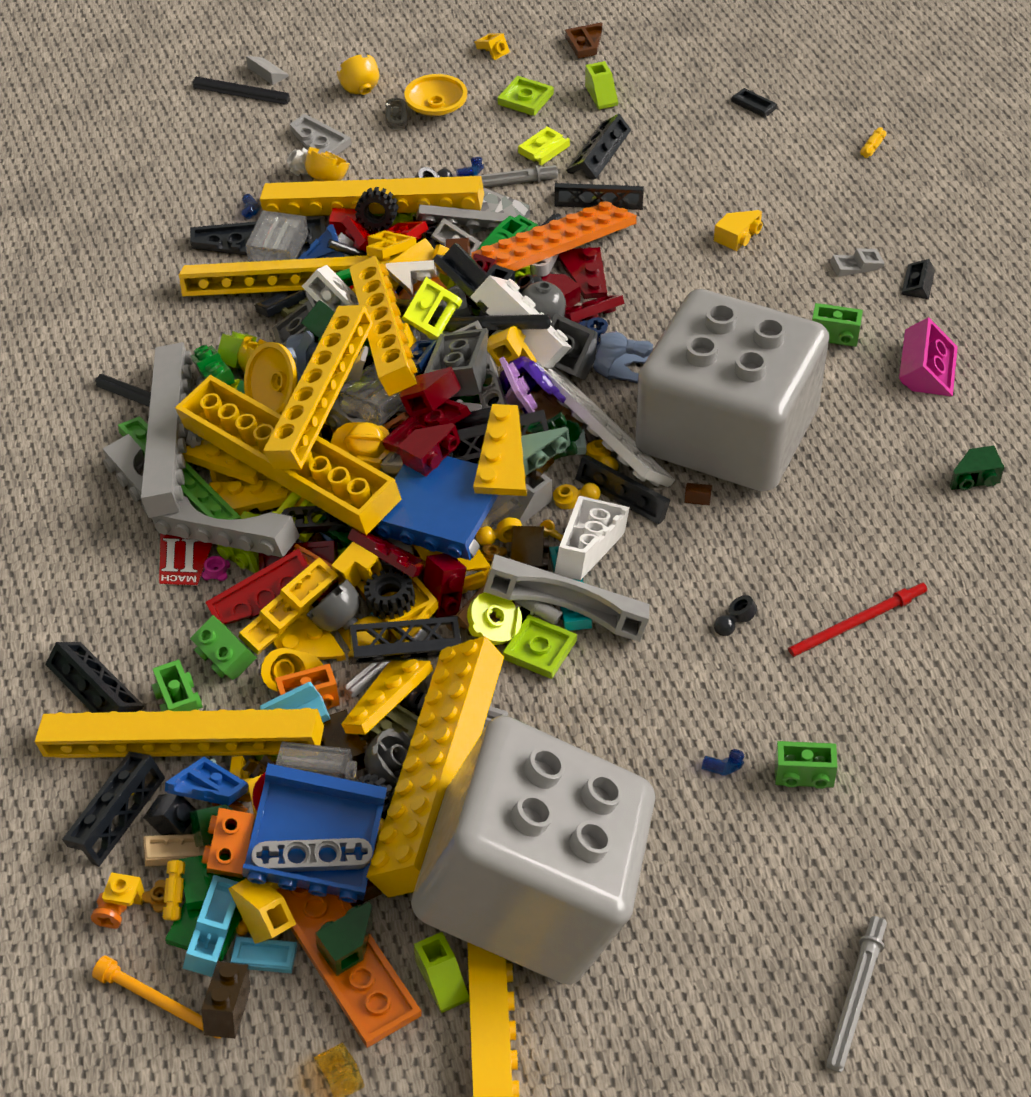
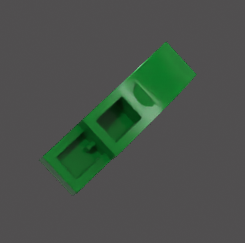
(508, 228)
(210, 363)

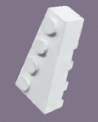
(503, 298)
(589, 536)

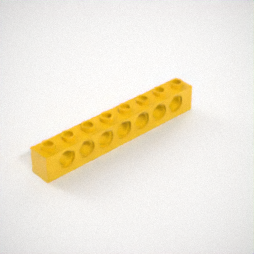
(387, 335)
(318, 388)

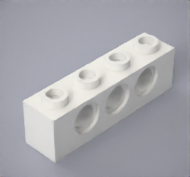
(330, 289)

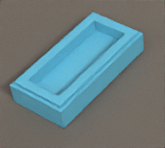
(266, 955)

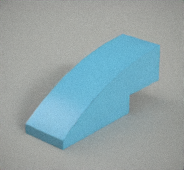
(211, 928)

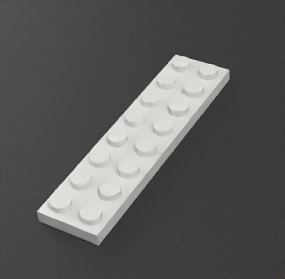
(613, 436)

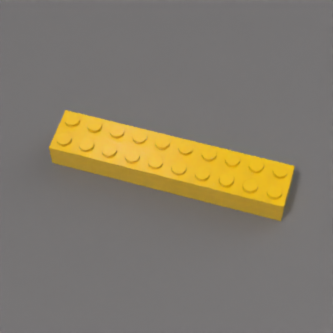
(329, 475)
(441, 742)

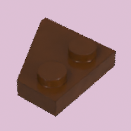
(584, 39)

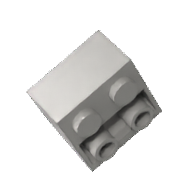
(538, 496)

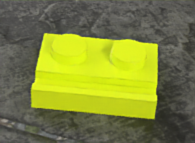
(543, 145)

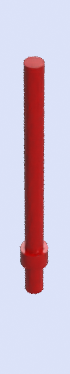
(900, 598)

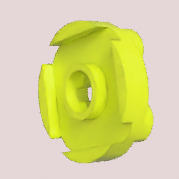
(482, 625)

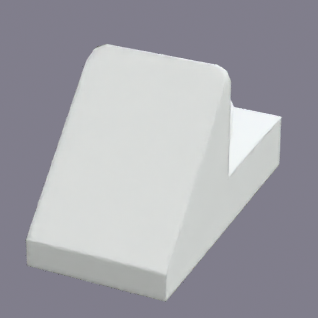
(405, 272)

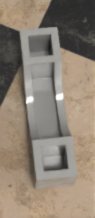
(127, 461)

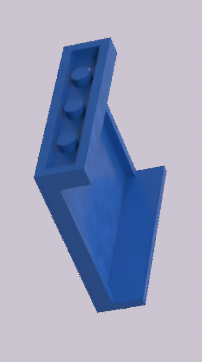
(438, 508)
(315, 807)

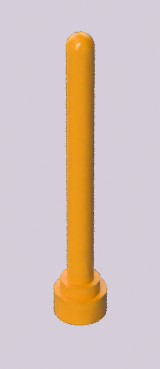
(108, 971)

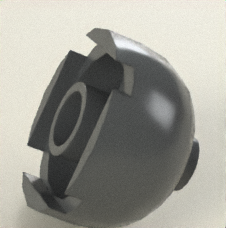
(547, 298)
(337, 608)
(386, 755)

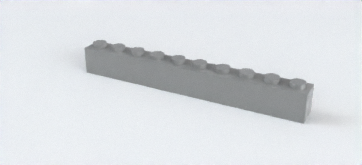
(165, 431)

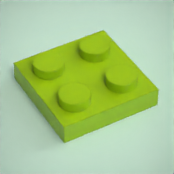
(525, 95)
(540, 646)

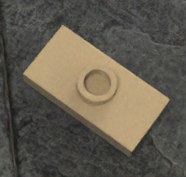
(164, 848)

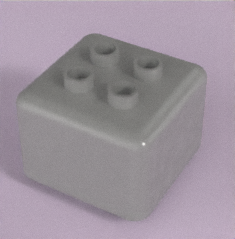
(731, 389)
(536, 851)

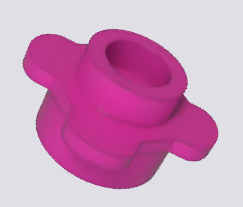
(218, 563)

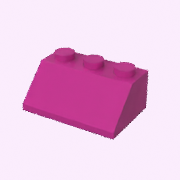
(928, 359)

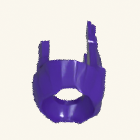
(532, 374)

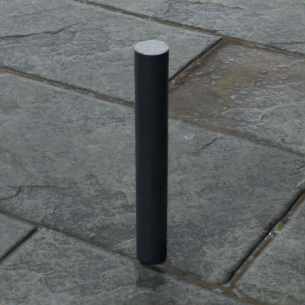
(345, 249)

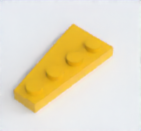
(501, 457)
(246, 496)
(385, 693)

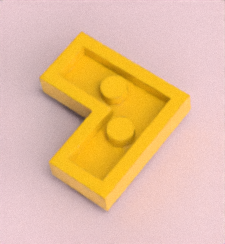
(387, 244)

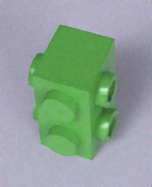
(837, 324)
(223, 648)
(175, 688)
(805, 764)

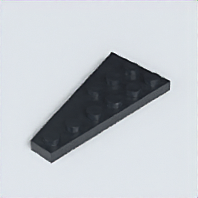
(234, 236)

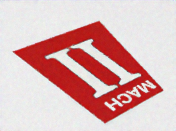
(181, 560)

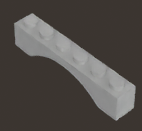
(263, 534)
(524, 582)

